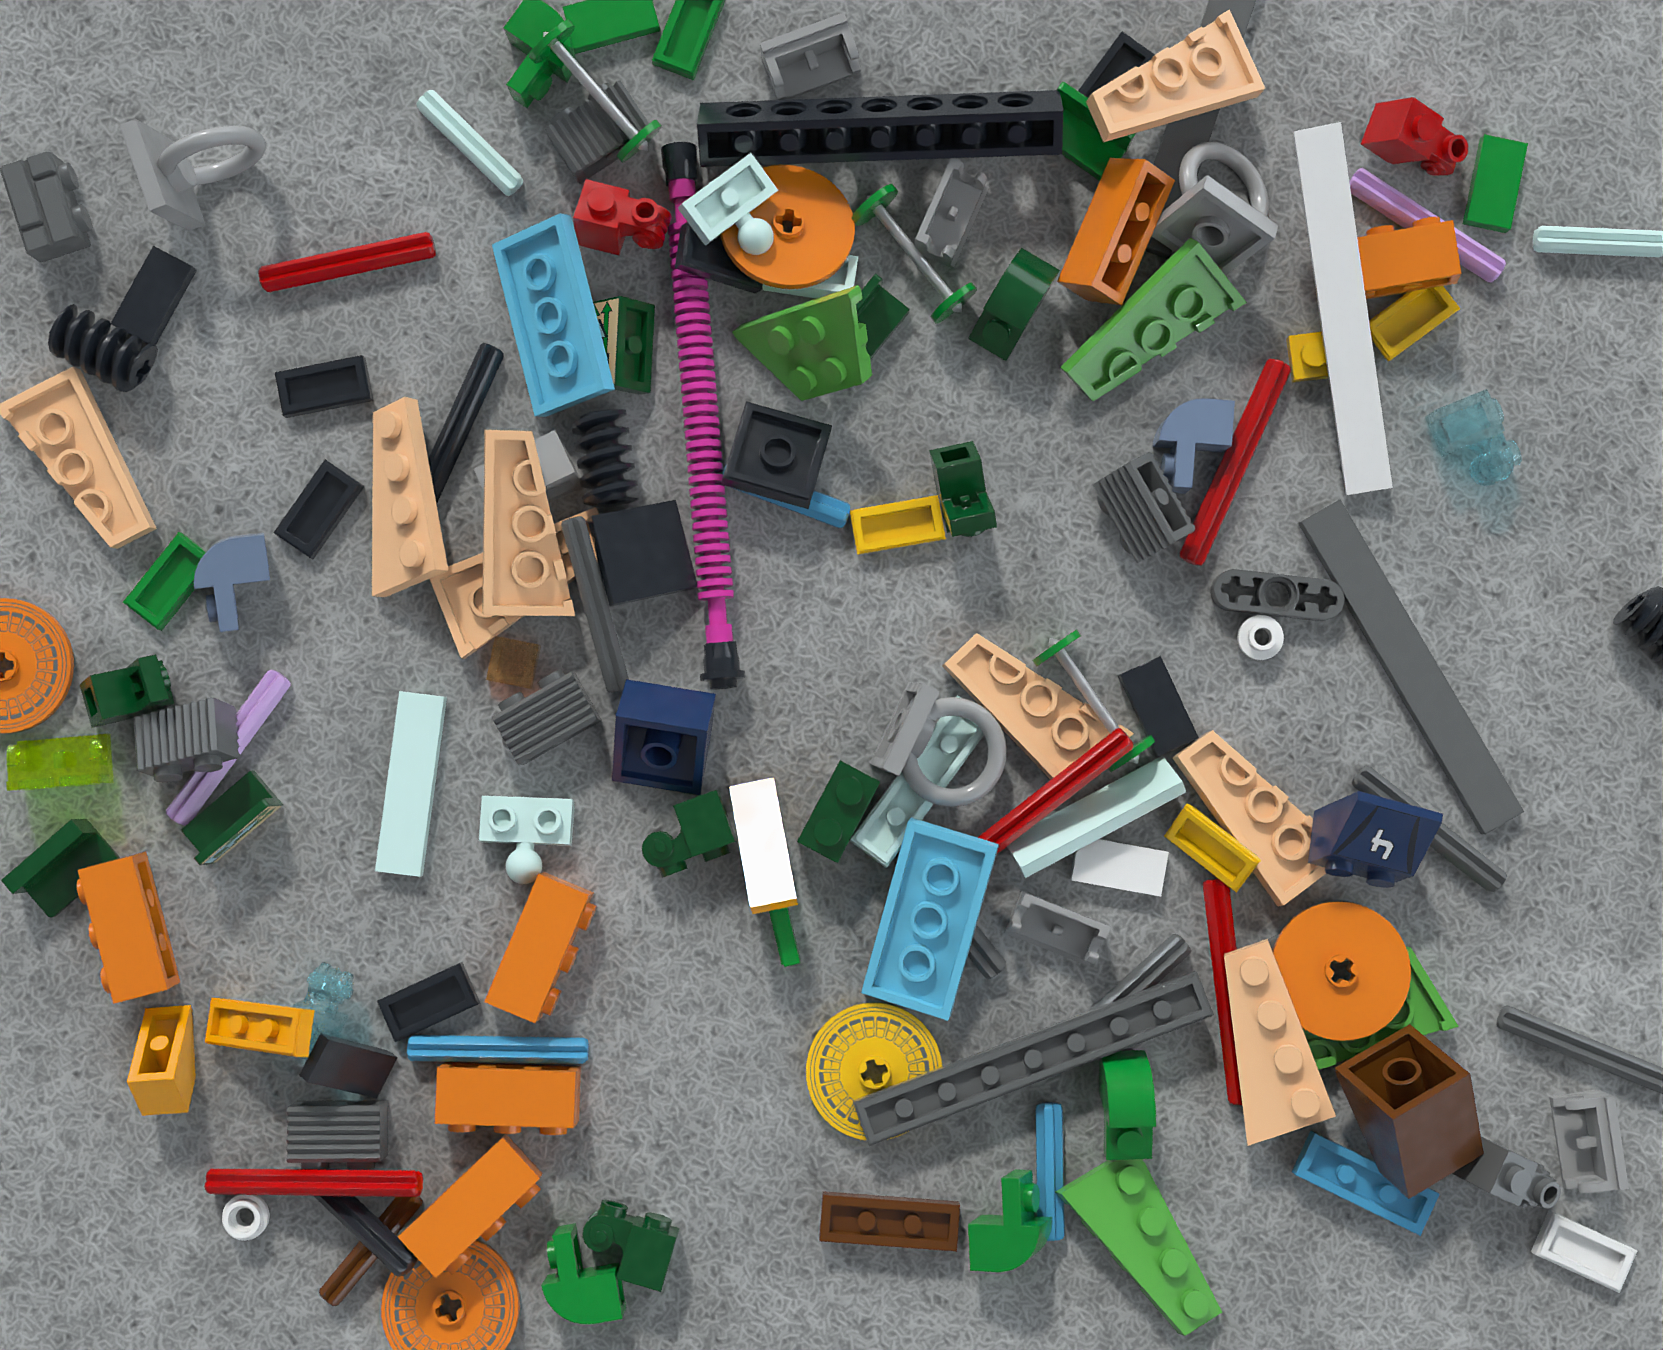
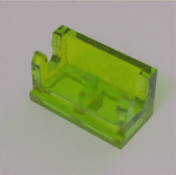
(59, 762)

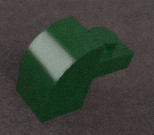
(1013, 303)
(962, 490)
(127, 692)

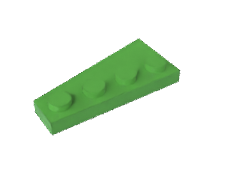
(1164, 310)
(1421, 1009)
(1134, 1224)

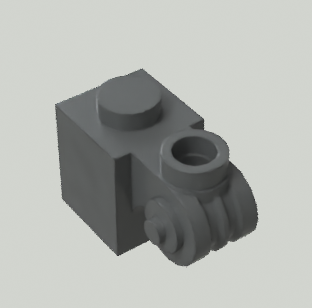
(1511, 1177)

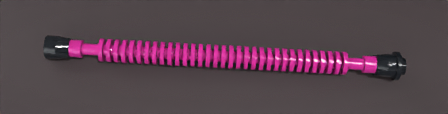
(691, 298)

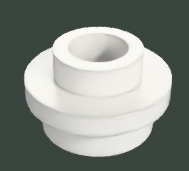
(1248, 644)
(233, 1223)

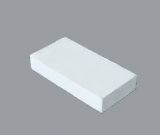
(1120, 867)
(1584, 1251)

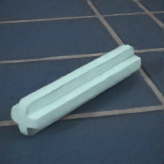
(469, 142)
(1598, 241)

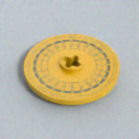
(852, 1039)

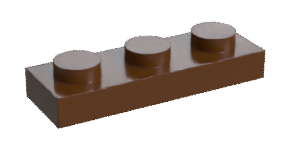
(889, 1221)

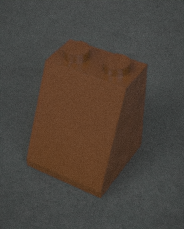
(1412, 1109)

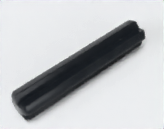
(371, 1232)

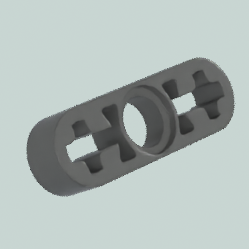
(1308, 611)

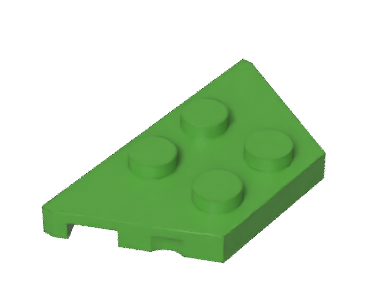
(812, 344)

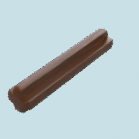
(360, 1257)

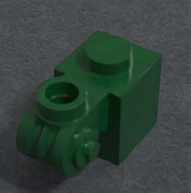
(703, 831)
(644, 1241)

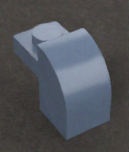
(1192, 427)
(230, 563)

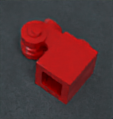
(1413, 132)
(609, 215)

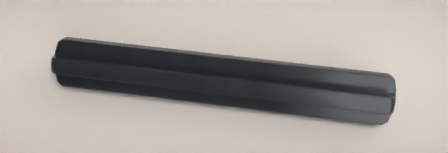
(463, 415)

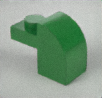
(524, 32)
(1128, 1105)
(1009, 1239)
(578, 1292)

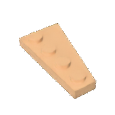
(1179, 82)
(75, 444)
(404, 507)
(519, 536)
(461, 596)
(1030, 709)
(1253, 815)
(1273, 1056)

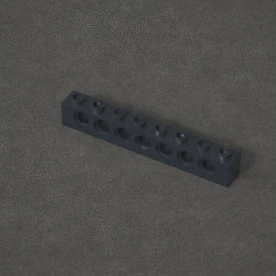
(881, 128)

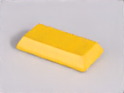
(1410, 319)
(897, 524)
(1212, 847)

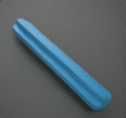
(498, 1049)

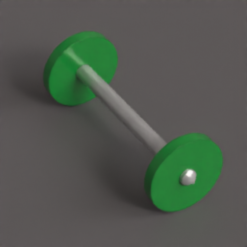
(552, 43)
(875, 206)
(1057, 648)

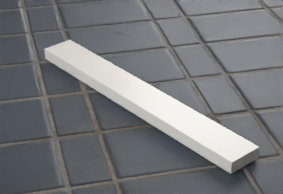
(1342, 308)

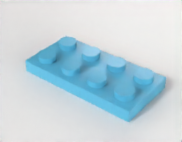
(553, 316)
(929, 918)

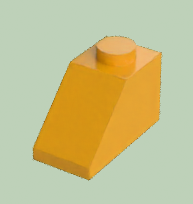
(164, 1061)

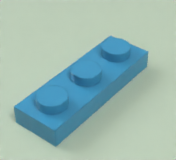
(1361, 1183)

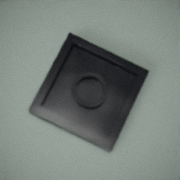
(776, 455)
(642, 552)

